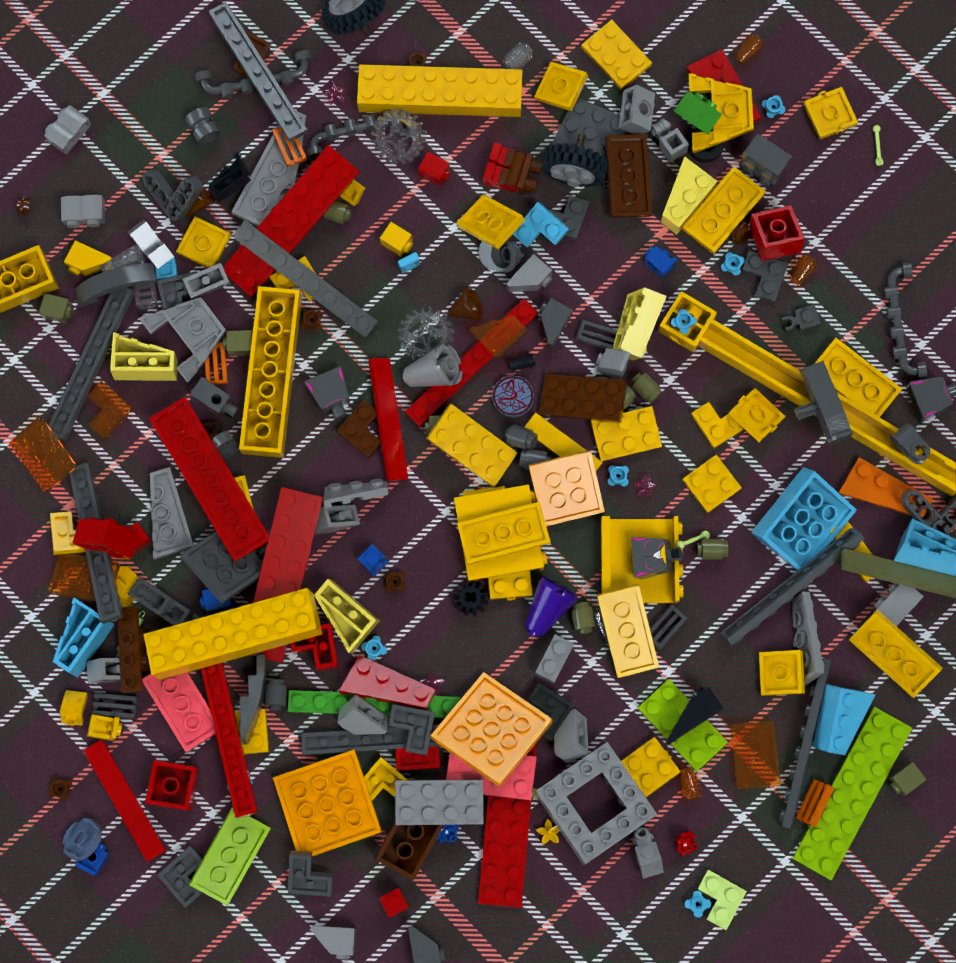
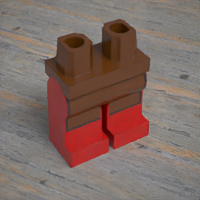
(511, 170)

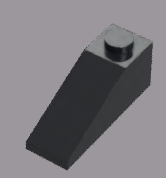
(698, 710)

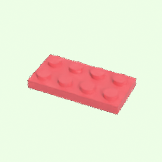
(182, 708)
(517, 785)

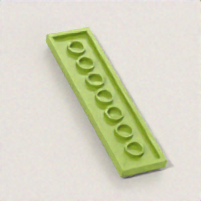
(853, 793)

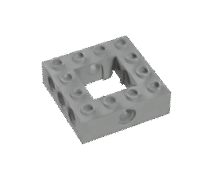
(555, 801)

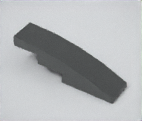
(160, 603)
(251, 705)

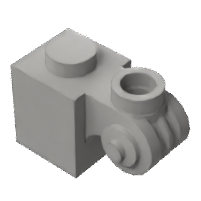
(670, 142)
(647, 853)

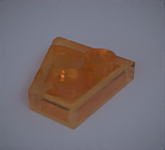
(499, 335)

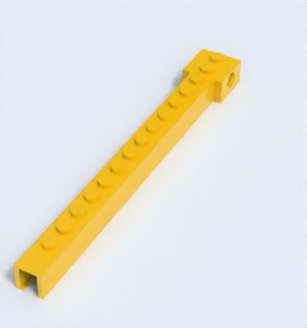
(789, 383)

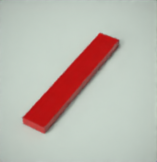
(388, 419)
(124, 800)

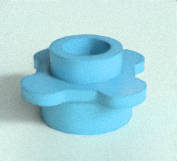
(776, 101)
(730, 257)
(684, 327)
(622, 471)
(374, 642)
(691, 904)

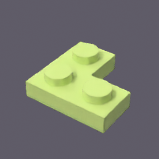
(727, 897)

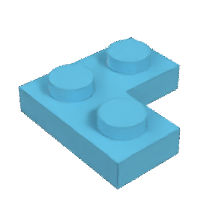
(540, 221)

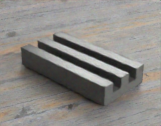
(599, 336)
(677, 613)
(97, 704)

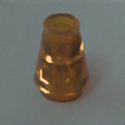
(749, 48)
(804, 268)
(690, 785)

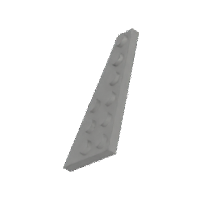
(269, 181)

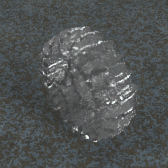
(397, 127)
(418, 336)

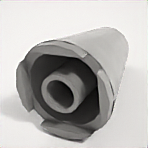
(434, 369)

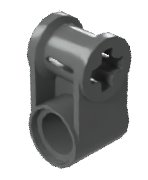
(909, 441)

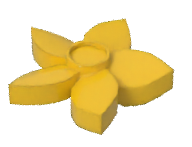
(548, 832)

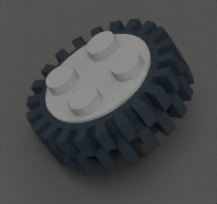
(347, 15)
(575, 164)

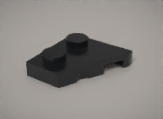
(230, 179)

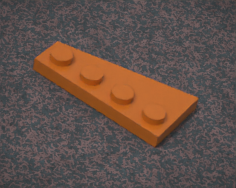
(877, 487)

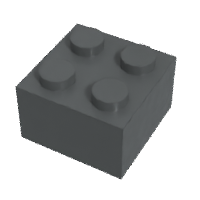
(765, 161)

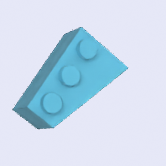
(927, 548)
(80, 639)
(840, 718)

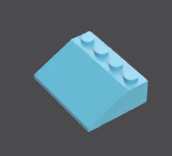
(802, 519)

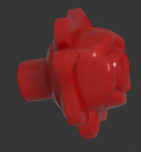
(685, 843)

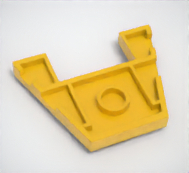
(733, 103)

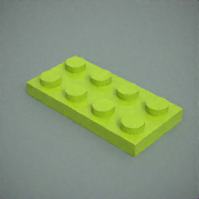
(663, 711)
(229, 857)

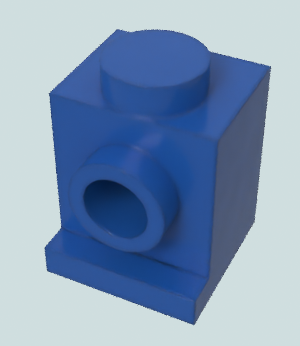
(659, 261)
(373, 560)
(95, 867)

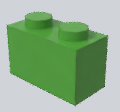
(698, 112)

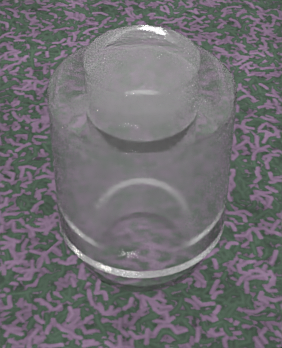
(518, 56)

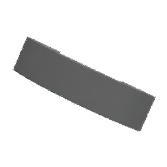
(114, 280)

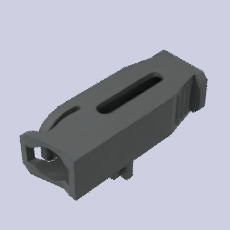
(824, 404)

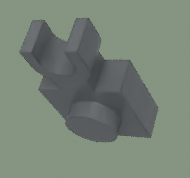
(804, 318)

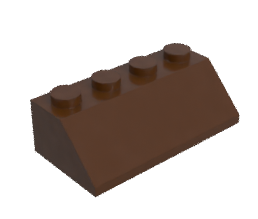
(407, 847)

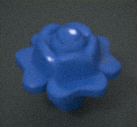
(448, 833)

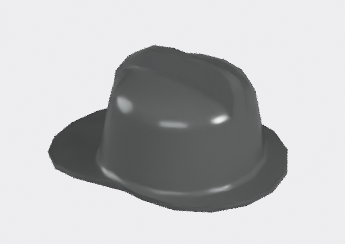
(502, 259)

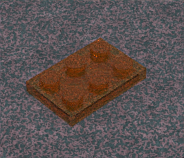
(43, 454)
(73, 577)
(755, 755)

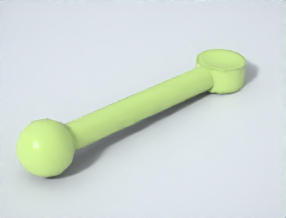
(876, 129)
(704, 535)

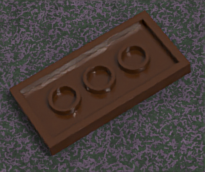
(628, 176)
(583, 398)

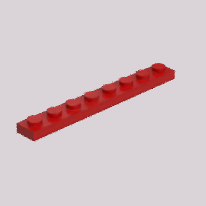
(470, 365)
(229, 740)

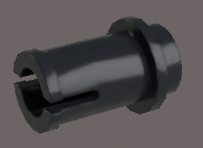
(522, 362)

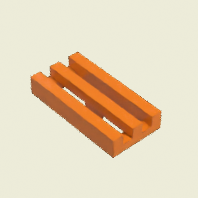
(296, 160)
(215, 365)
(812, 802)

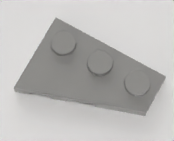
(346, 493)

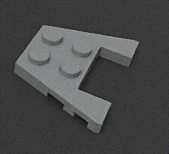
(196, 328)

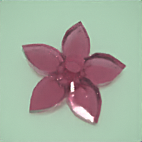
(335, 93)
(645, 486)
(433, 683)

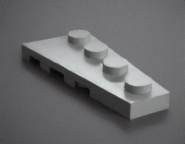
(169, 521)
(806, 636)

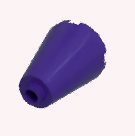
(548, 606)

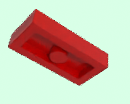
(413, 761)

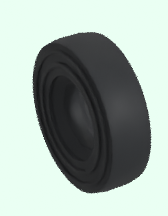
(705, 156)

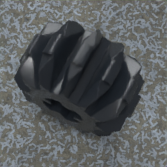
(470, 605)

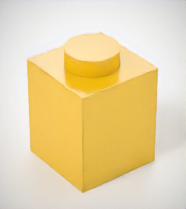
(396, 239)

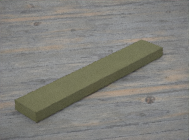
(898, 573)

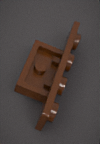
(132, 650)

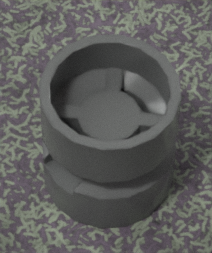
(202, 124)

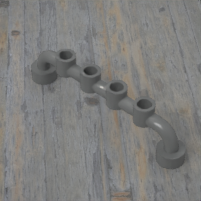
(226, 89)
(350, 128)
(897, 331)

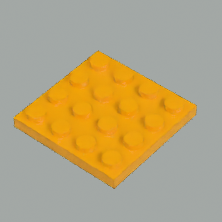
(491, 729)
(327, 804)

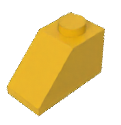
(85, 259)

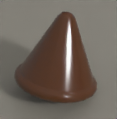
(203, 200)
(467, 306)

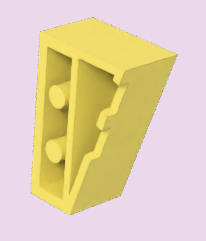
(687, 195)
(638, 321)
(141, 361)
(346, 614)

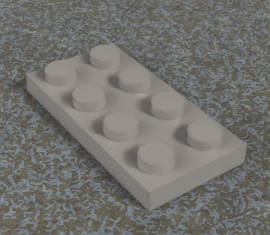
(438, 802)

